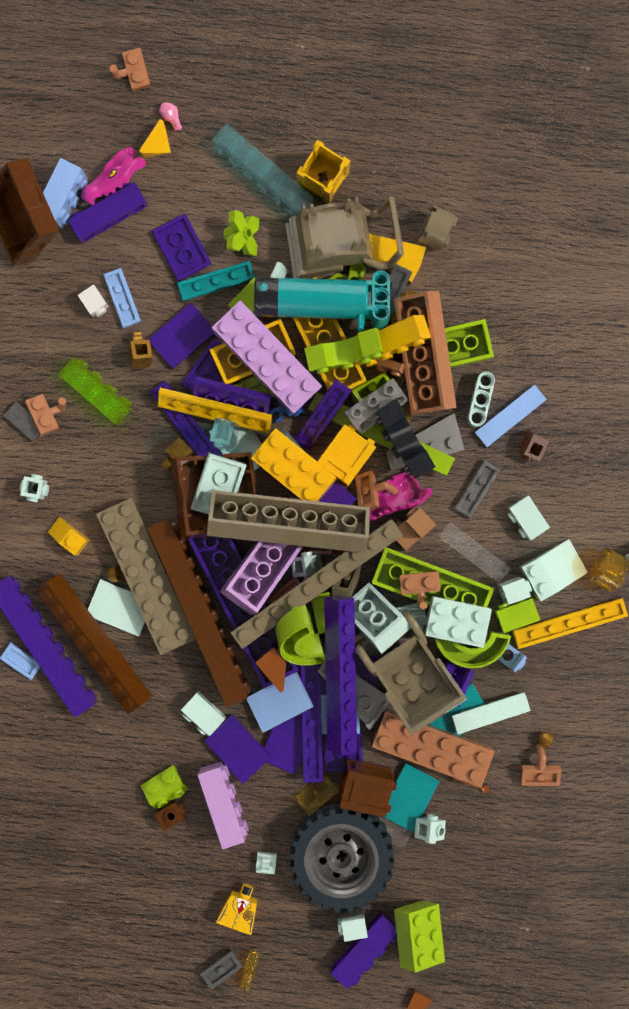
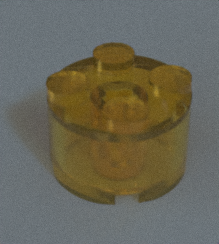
(609, 570)

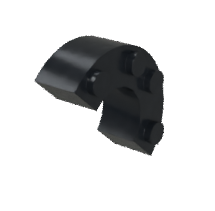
(403, 439)

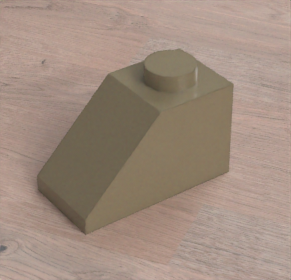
(349, 584)

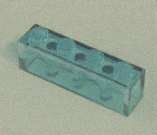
(225, 434)

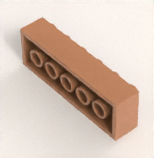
(429, 364)
(434, 749)

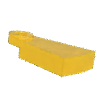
(384, 249)

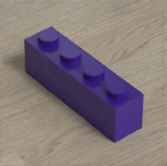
(107, 212)
(362, 952)

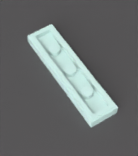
(490, 713)

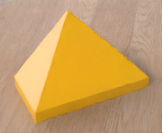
(157, 142)

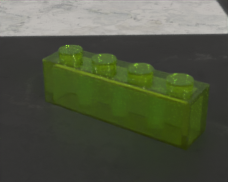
(95, 391)

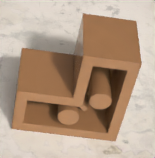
(414, 527)

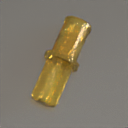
(249, 970)

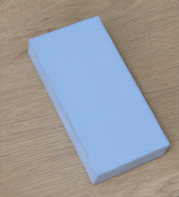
(20, 661)

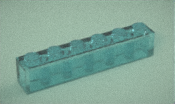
(261, 170)

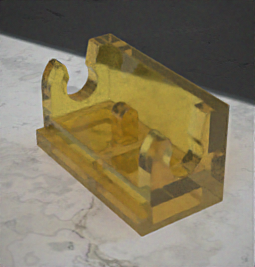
(316, 794)

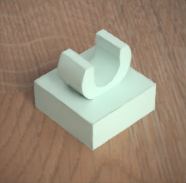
(266, 862)

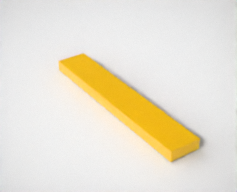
(210, 409)
(569, 623)

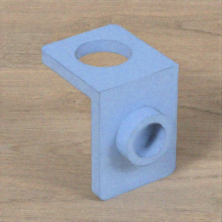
(516, 662)

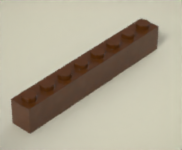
(94, 643)

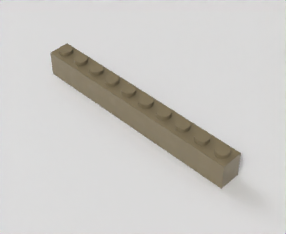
(314, 585)

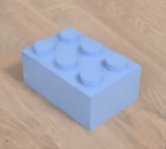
(64, 190)

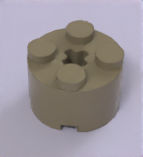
(437, 227)

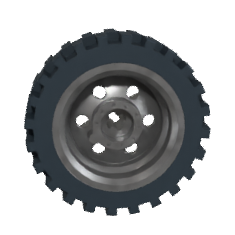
(349, 888)

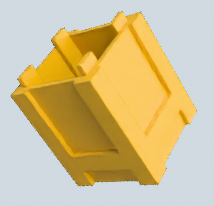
(320, 162)
(347, 454)

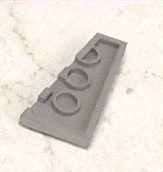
(441, 436)
(369, 699)

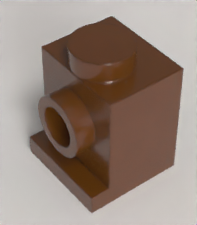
(538, 446)
(173, 807)

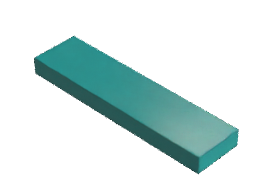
(216, 281)

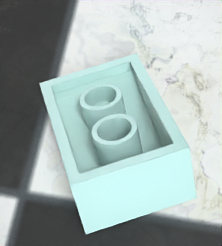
(553, 570)

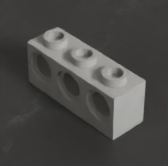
(363, 412)

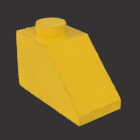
(68, 536)

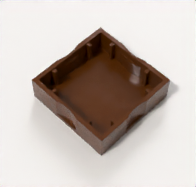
(24, 213)
(186, 476)

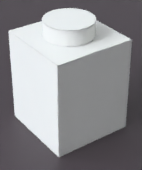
(93, 301)

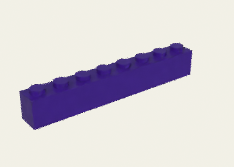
(44, 648)
(340, 674)

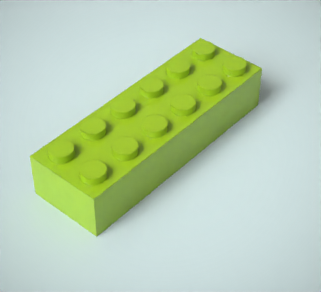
(451, 585)

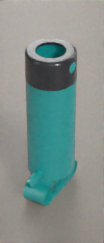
(325, 299)

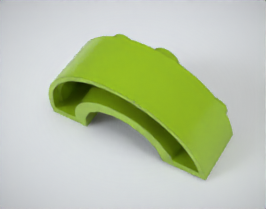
(346, 352)
(297, 638)
(474, 656)

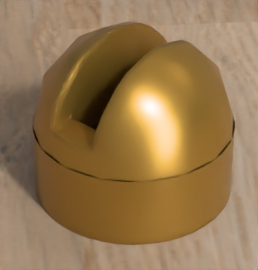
(115, 574)
(545, 739)

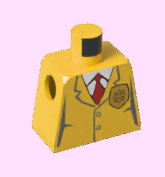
(239, 910)

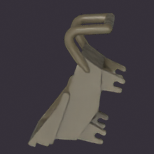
(336, 236)
(414, 680)

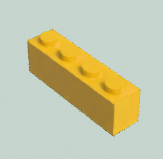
(402, 335)

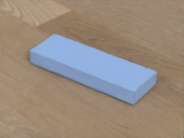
(122, 298)

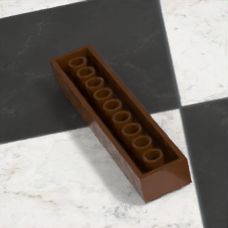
(199, 612)

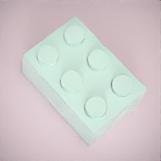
(378, 618)
(457, 621)

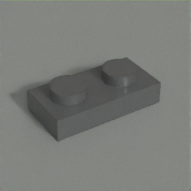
(221, 969)

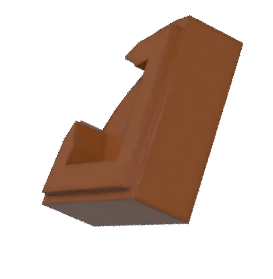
(418, 1001)

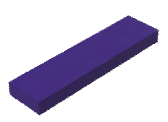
(323, 414)

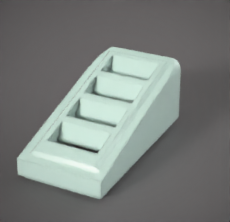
(280, 271)

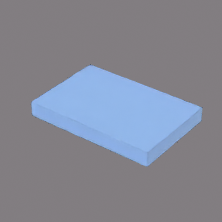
(274, 708)

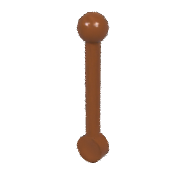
(484, 788)

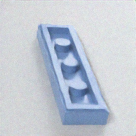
(510, 416)

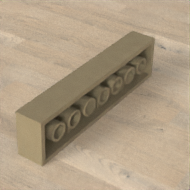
(288, 521)
(146, 576)

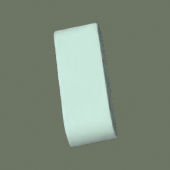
(485, 391)

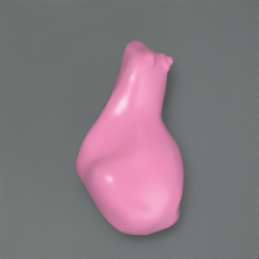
(170, 113)

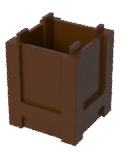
(366, 787)

